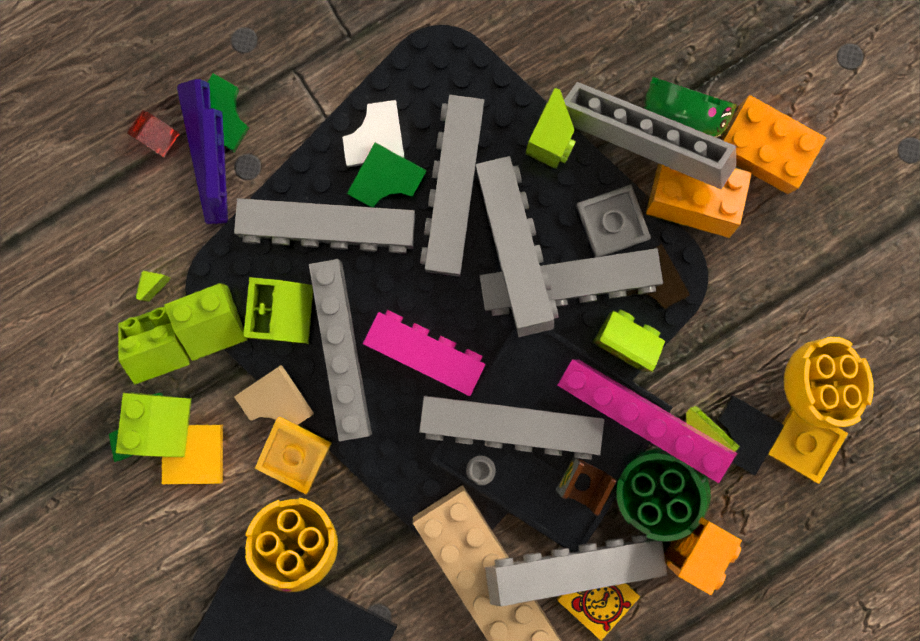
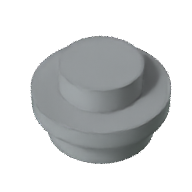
(480, 470)

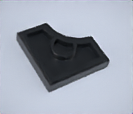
(751, 431)

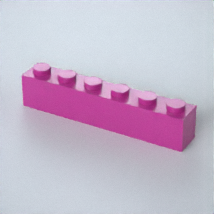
(647, 420)

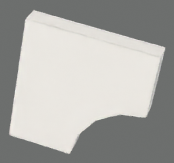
(379, 126)

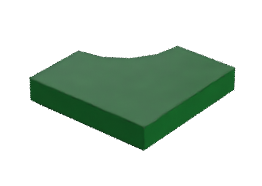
(223, 98)
(385, 174)

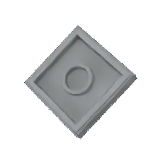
(613, 221)

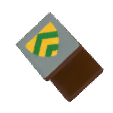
(598, 491)

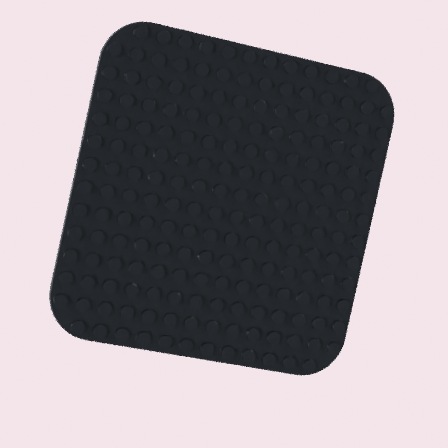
(420, 78)

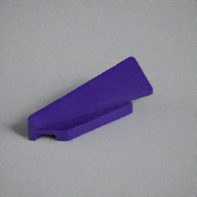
(206, 147)

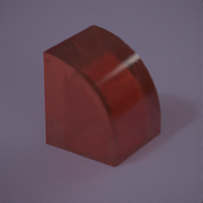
(153, 133)

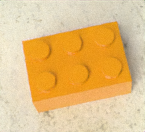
(772, 144)
(698, 204)
(703, 556)

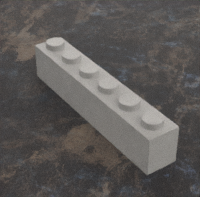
(651, 135)
(454, 185)
(324, 224)
(515, 246)
(584, 279)
(340, 350)
(511, 425)
(574, 571)

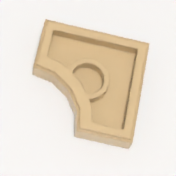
(274, 397)

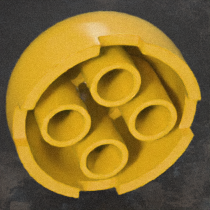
(828, 383)
(279, 535)

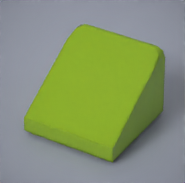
(150, 285)

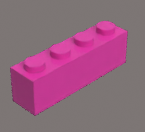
(424, 353)

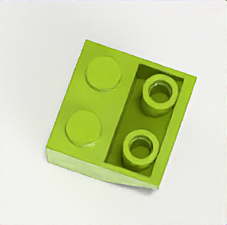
(278, 310)
(149, 346)

